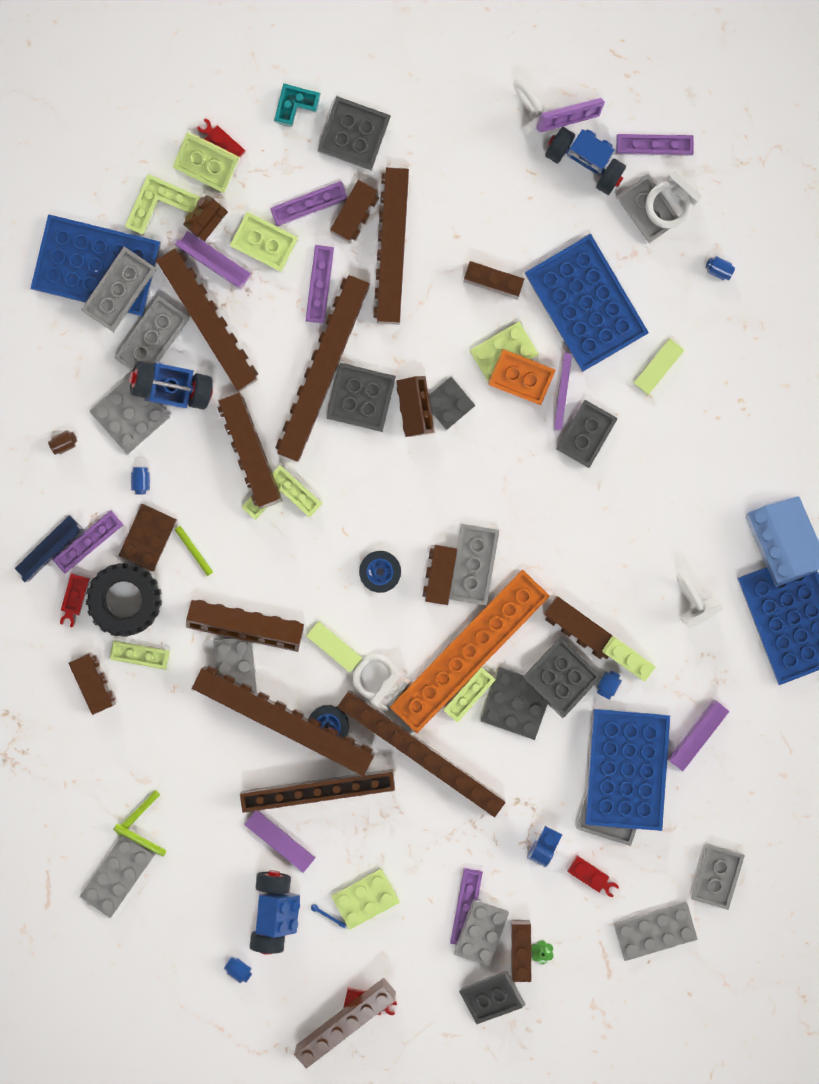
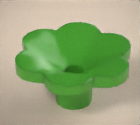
(539, 948)

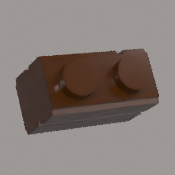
(205, 217)

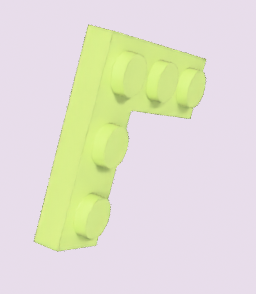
(152, 192)
(291, 489)

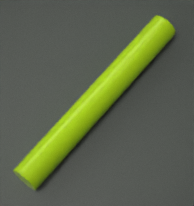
(194, 551)
(140, 810)
(140, 840)

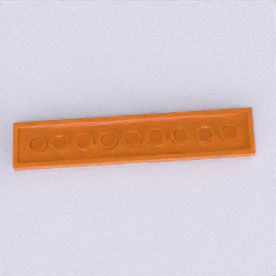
(469, 651)

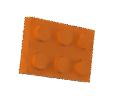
(521, 376)

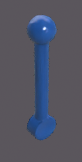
(314, 908)

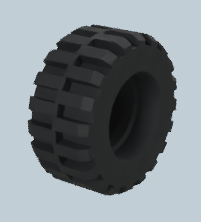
(98, 606)

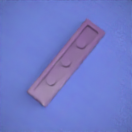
(570, 115)
(654, 144)
(309, 204)
(319, 284)
(562, 392)
(88, 542)
(280, 841)
(468, 891)

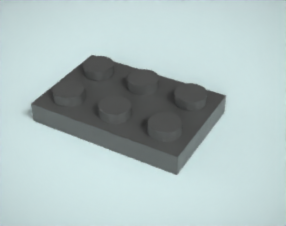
(586, 433)
(492, 997)

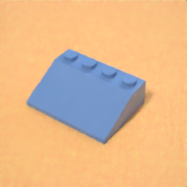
(785, 540)

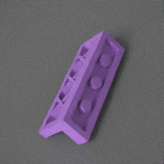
(213, 260)
(698, 735)

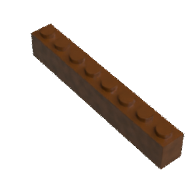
(392, 245)
(207, 320)
(317, 790)

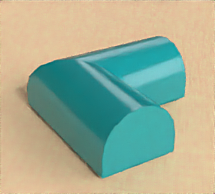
(293, 98)

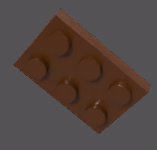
(147, 537)

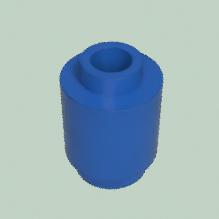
(720, 268)
(140, 480)
(609, 684)
(238, 970)

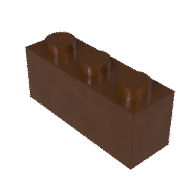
(355, 212)
(493, 280)
(415, 406)
(440, 574)
(92, 683)
(521, 951)

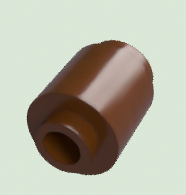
(63, 442)

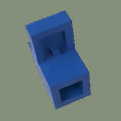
(544, 847)

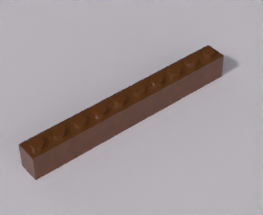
(323, 368)
(283, 720)
(421, 753)

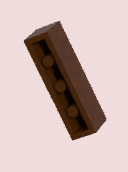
(578, 625)

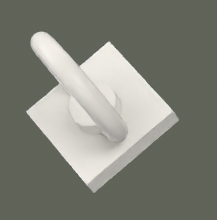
(531, 104)
(681, 190)
(699, 609)
(388, 690)

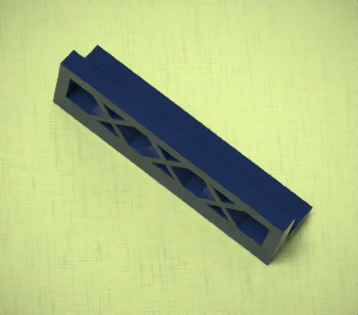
(48, 548)

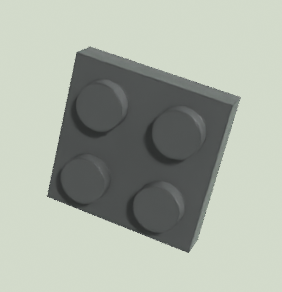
(449, 403)

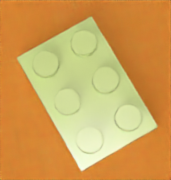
(206, 162)
(264, 242)
(511, 339)
(365, 899)

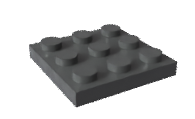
(354, 133)
(361, 397)
(561, 677)
(514, 705)

